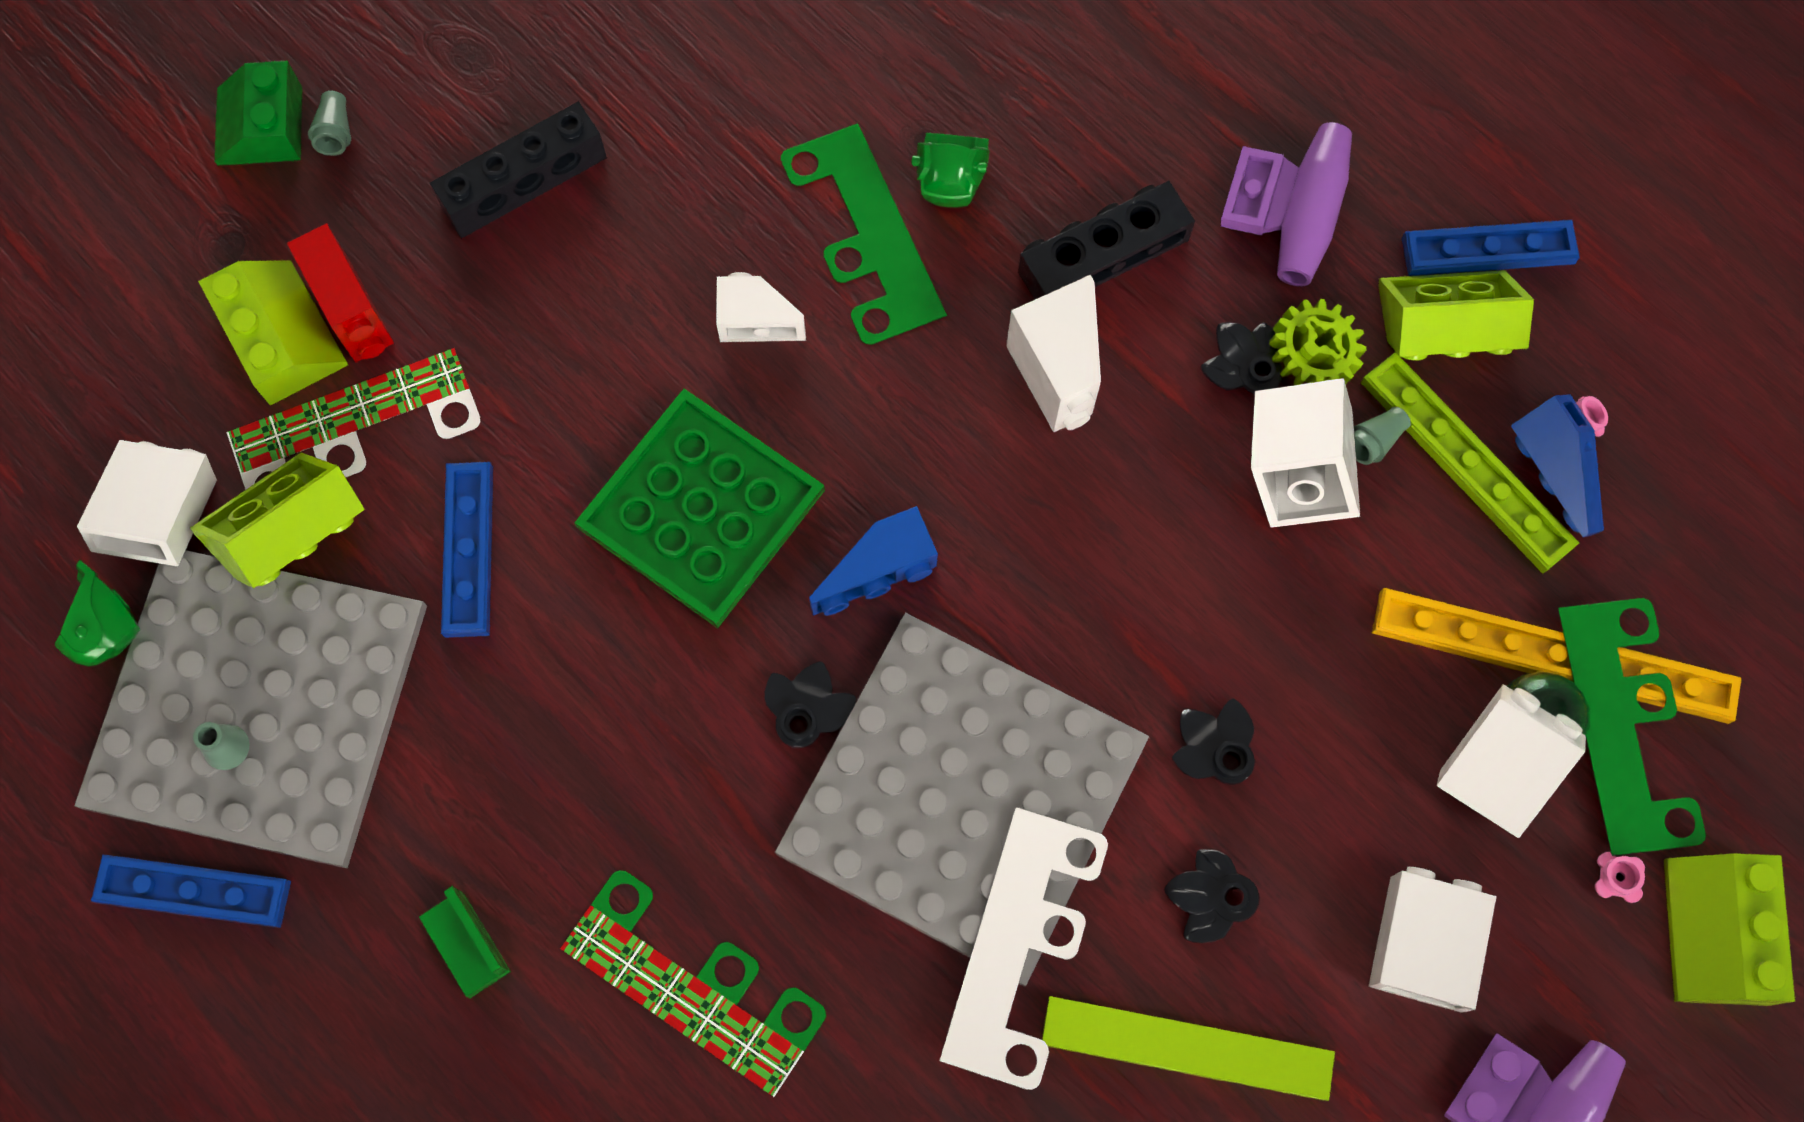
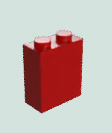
(340, 293)

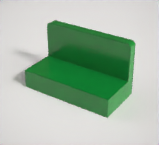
(464, 943)

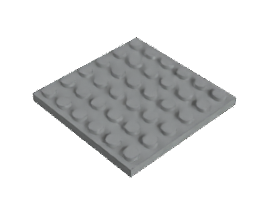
(295, 666)
(931, 777)

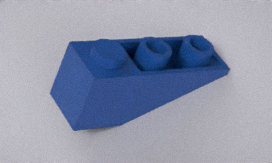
(1566, 455)
(885, 555)

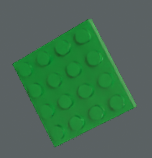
(700, 507)

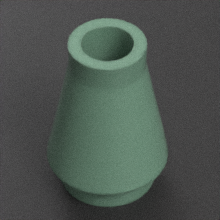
(330, 126)
(1379, 434)
(222, 744)

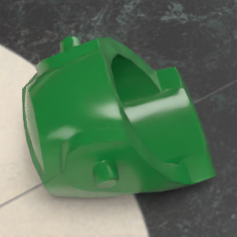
(950, 168)
(97, 622)

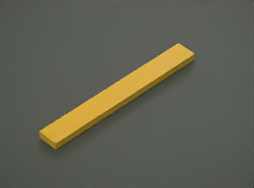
(1542, 649)

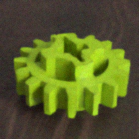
(1317, 344)

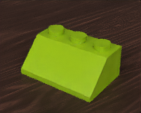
(1455, 314)
(273, 326)
(279, 519)
(1729, 929)

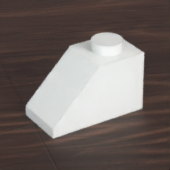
(755, 311)

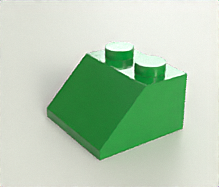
(259, 115)

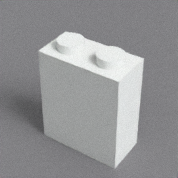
(147, 502)
(1512, 759)
(1433, 940)

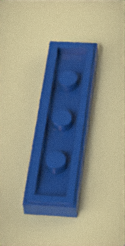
(1490, 247)
(467, 550)
(191, 891)

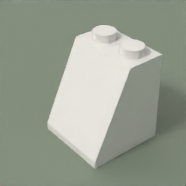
(1059, 352)
(1305, 453)

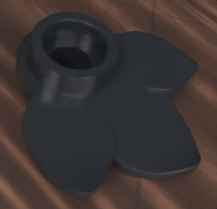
(1239, 356)
(807, 699)
(1213, 738)
(1205, 896)

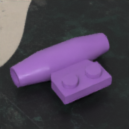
(1300, 201)
(1516, 1088)

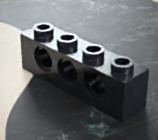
(519, 169)
(1157, 207)

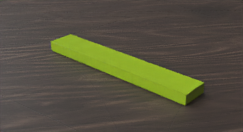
(1471, 464)
(1188, 1048)

